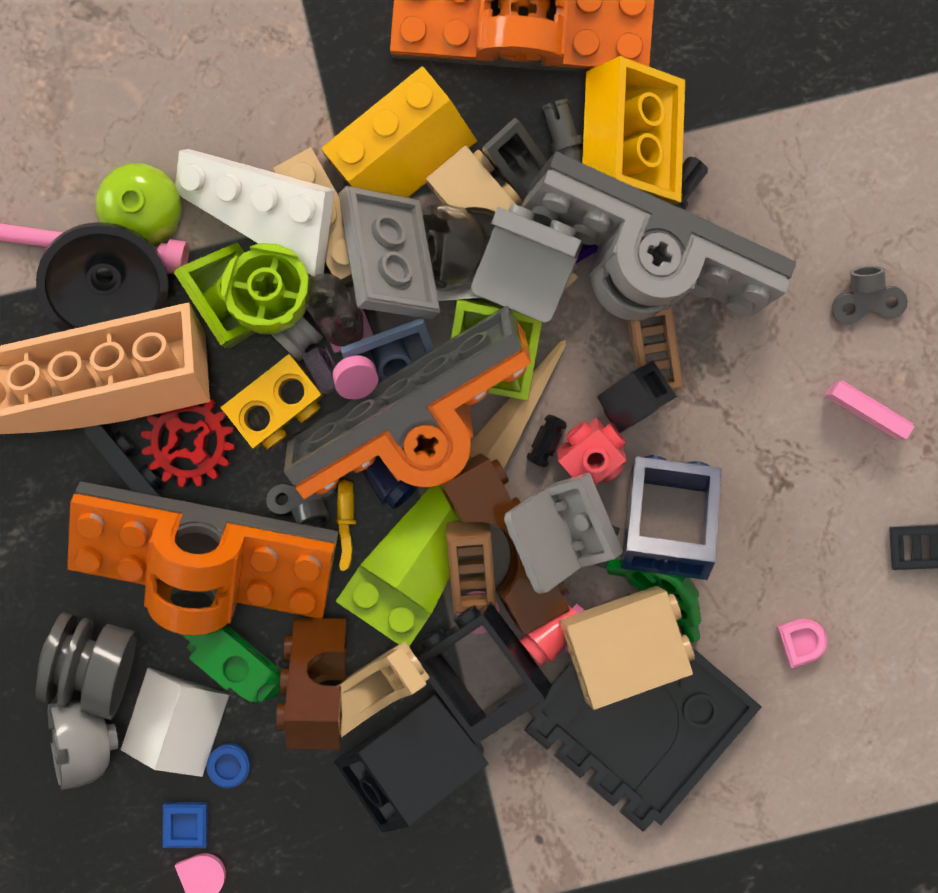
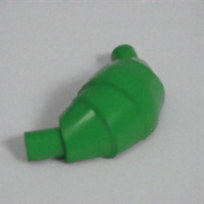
(680, 587)

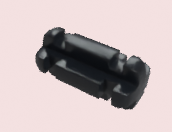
(546, 440)

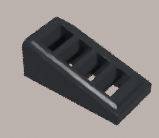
(897, 547)

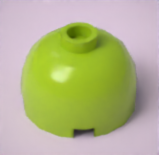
(140, 200)
(266, 288)

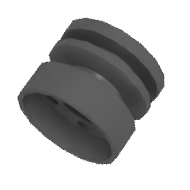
(78, 663)

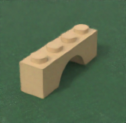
(468, 184)

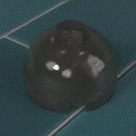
(455, 245)

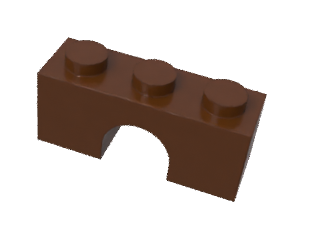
(313, 710)

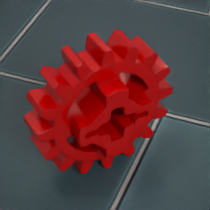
(200, 456)

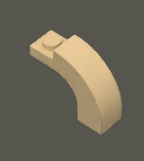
(380, 684)

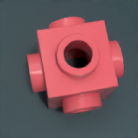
(593, 450)

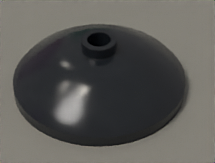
(79, 296)

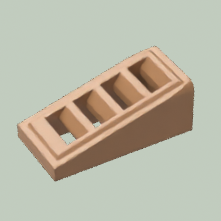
(639, 350)
(470, 540)

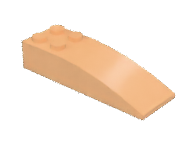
(104, 372)

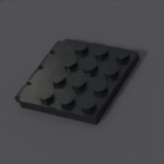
(646, 744)

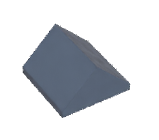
(393, 348)

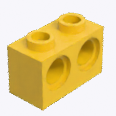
(267, 392)

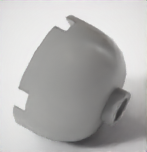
(79, 744)

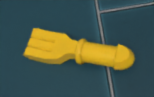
(345, 517)

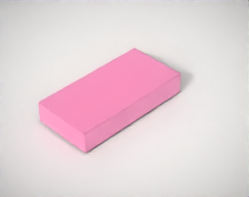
(869, 410)

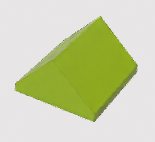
(203, 285)

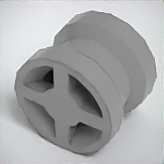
(298, 338)

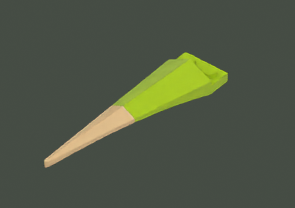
(410, 566)

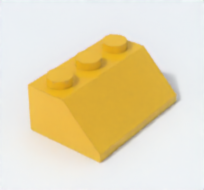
(635, 126)
(400, 139)

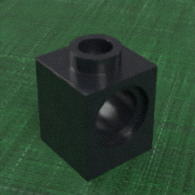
(636, 396)

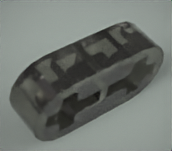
(342, 307)

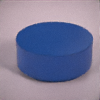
(228, 765)

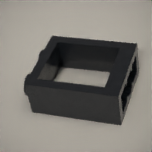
(475, 721)

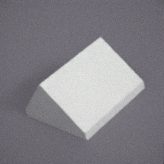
(174, 724)

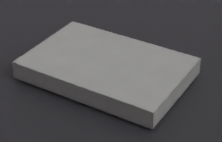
(388, 253)

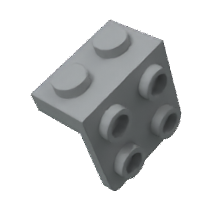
(526, 263)
(562, 531)

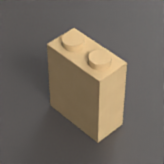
(627, 646)

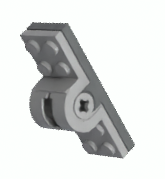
(651, 249)

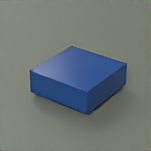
(185, 824)

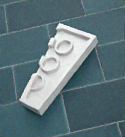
(260, 204)

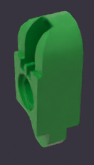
(235, 664)

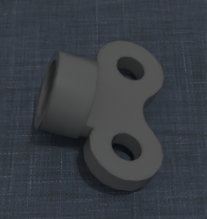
(868, 295)
(306, 511)

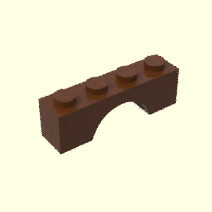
(480, 496)

